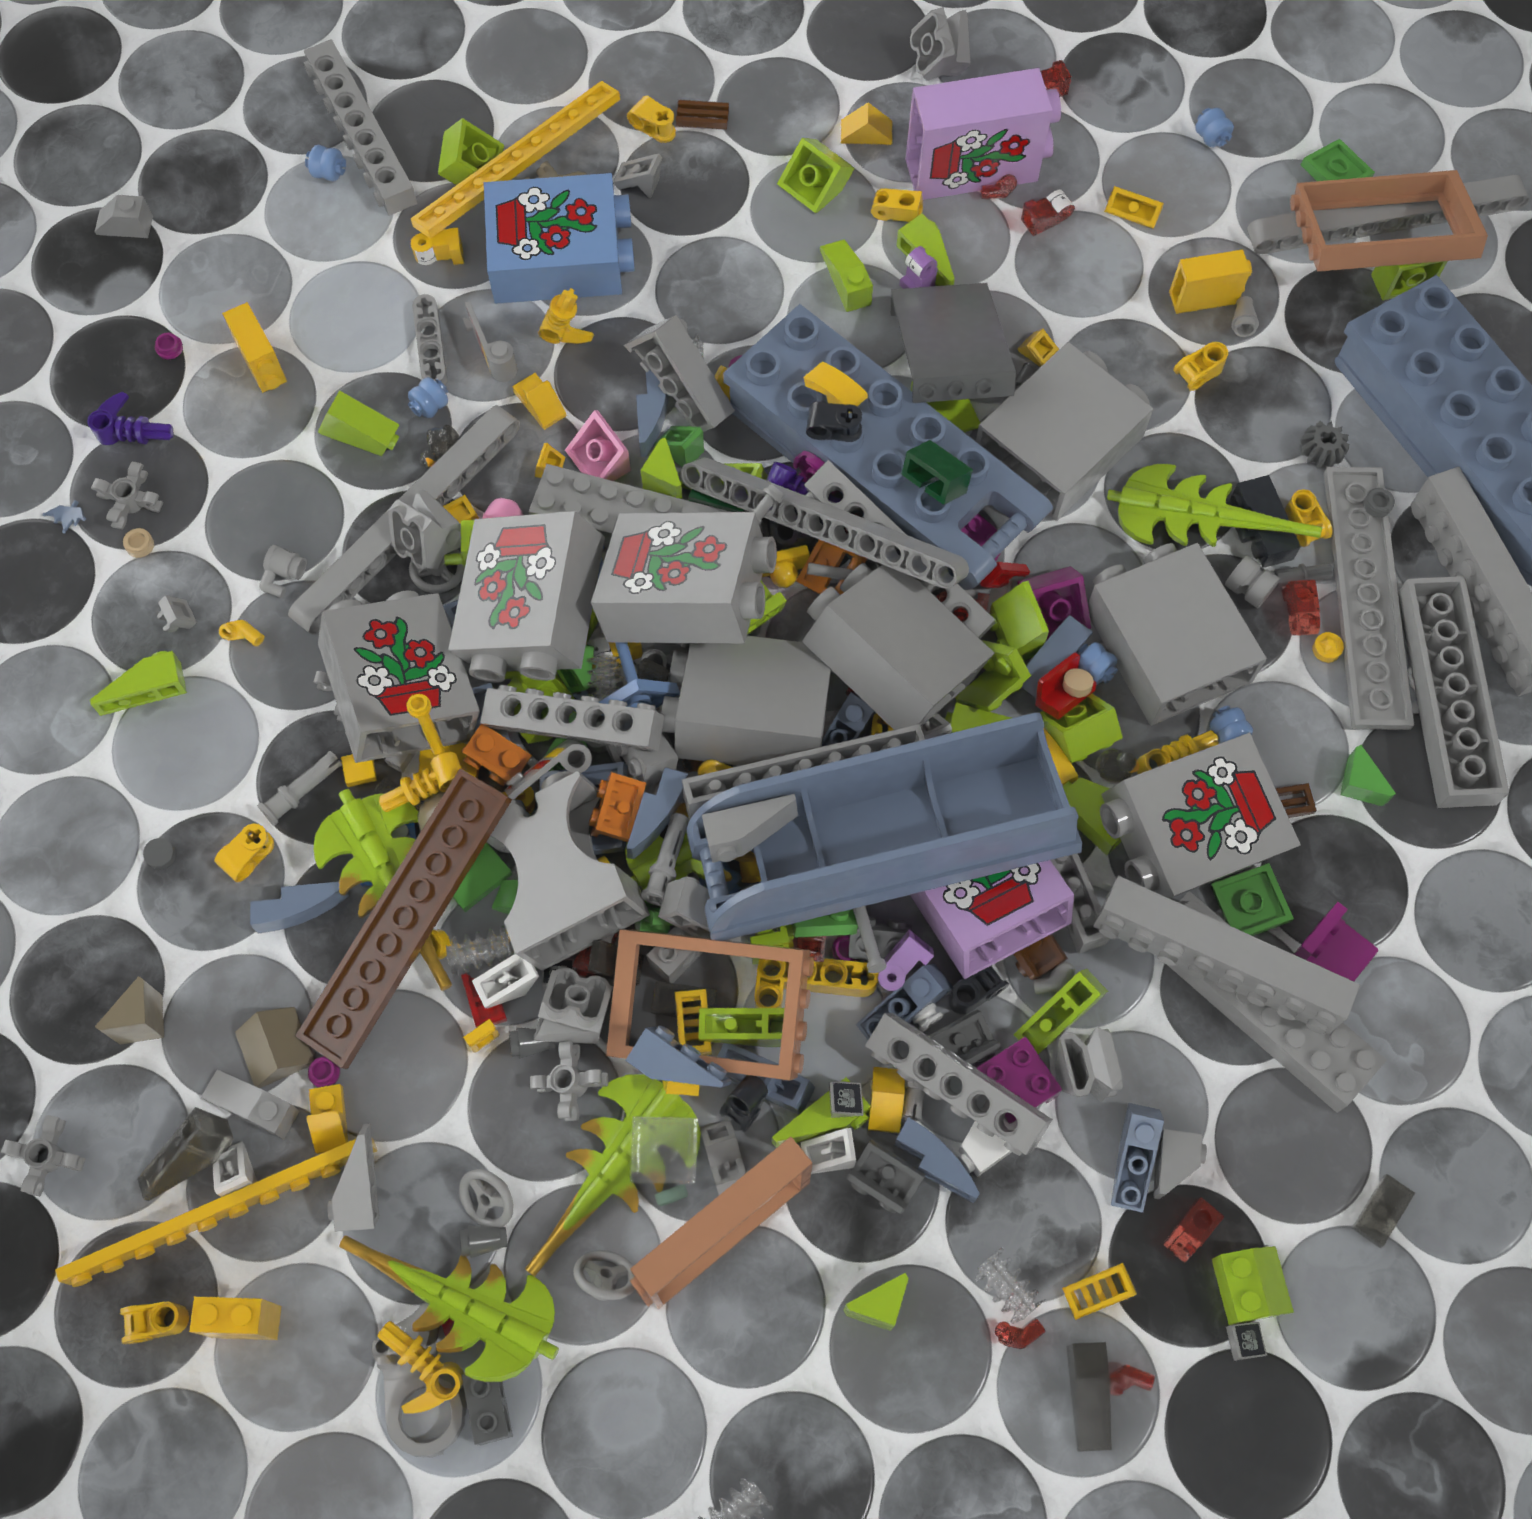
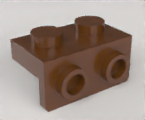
(1039, 958)

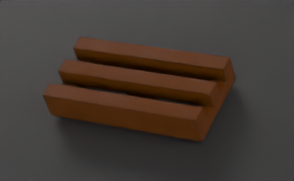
(703, 114)
(1307, 799)

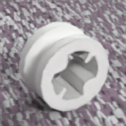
(927, 1017)

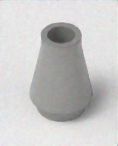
(1245, 318)

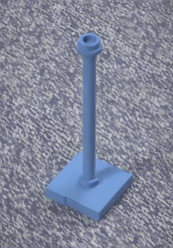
(636, 689)

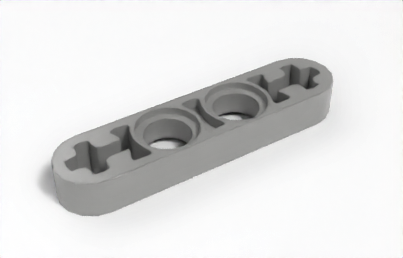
(431, 341)

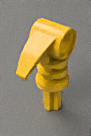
(556, 326)
(1177, 750)
(443, 772)
(426, 1364)

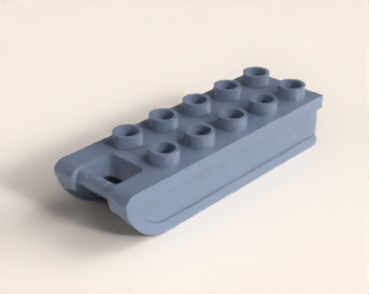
(1449, 401)
(775, 404)
(895, 826)

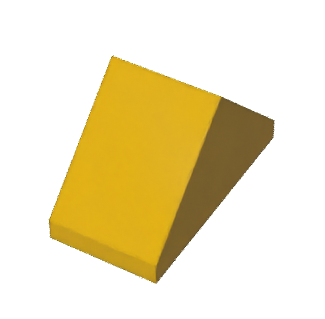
(866, 126)
(886, 1100)

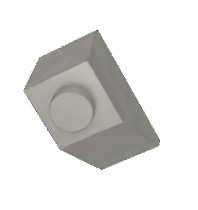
(125, 217)
(1176, 1159)

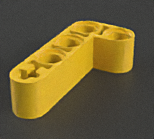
(817, 982)

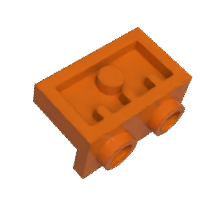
(496, 754)
(617, 806)

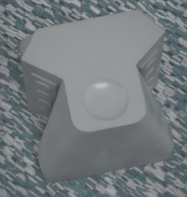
(941, 44)
(423, 530)
(573, 1008)
(1088, 1065)

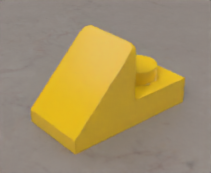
(540, 400)
(327, 1118)

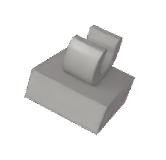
(176, 613)

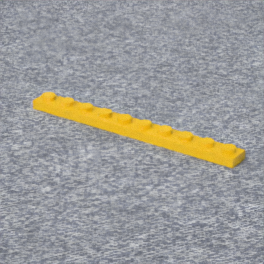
(515, 158)
(206, 1216)

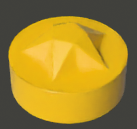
(1328, 647)
(440, 940)

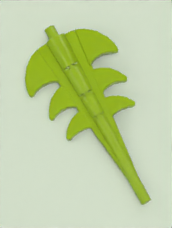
(1148, 500)

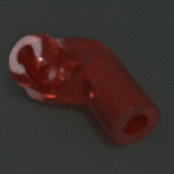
(1000, 189)
(1018, 1337)
(1127, 1376)

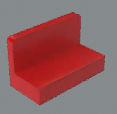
(1050, 692)

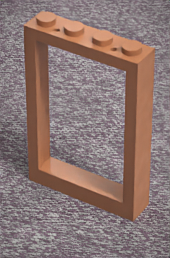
(1445, 186)
(796, 1000)
(722, 1224)

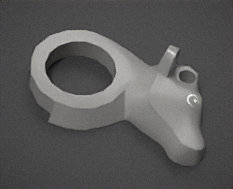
(401, 1384)

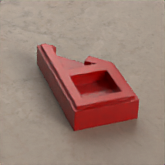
(1003, 573)
(479, 1012)

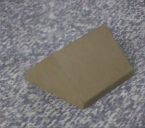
(135, 1015)
(272, 1045)

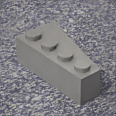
(682, 372)

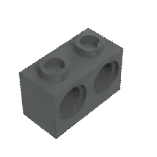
(487, 1410)

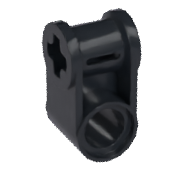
(832, 420)
(981, 988)
(745, 1101)

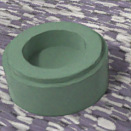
(671, 1195)

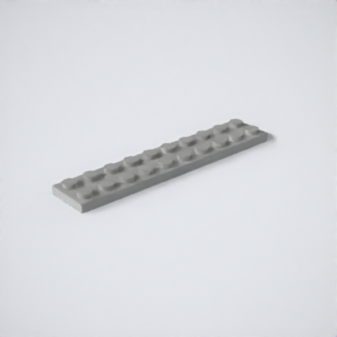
(1367, 603)

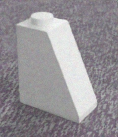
(982, 1151)

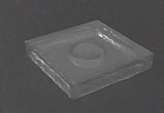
(663, 1150)

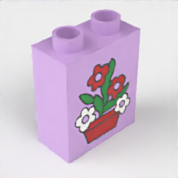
(979, 132)
(997, 914)

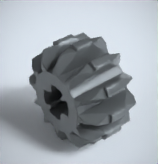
(1324, 444)

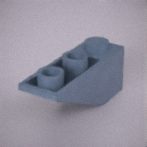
(851, 721)
(918, 991)
(666, 1059)
(1136, 1156)

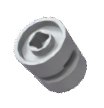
(1252, 581)

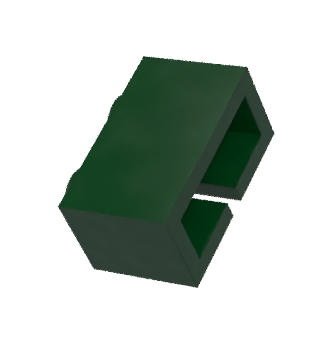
(931, 462)

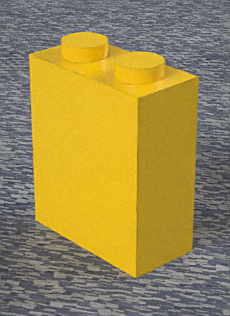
(1209, 281)
(255, 347)
(235, 1318)

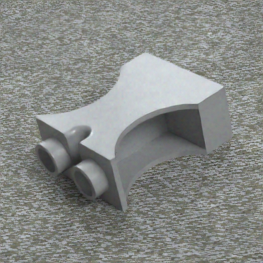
(562, 888)

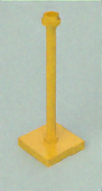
(420, 707)

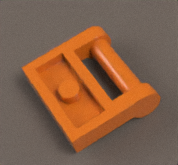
(829, 555)

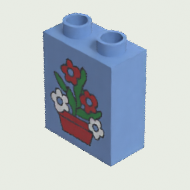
(556, 237)

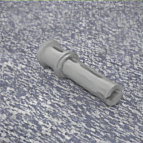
(289, 796)
(663, 870)

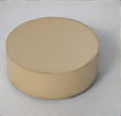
(138, 543)
(1077, 682)

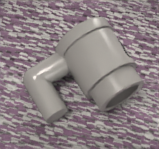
(283, 563)

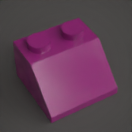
(1060, 595)

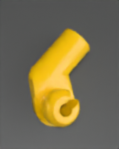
(241, 630)

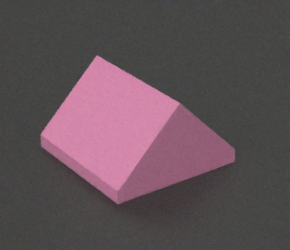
(599, 450)

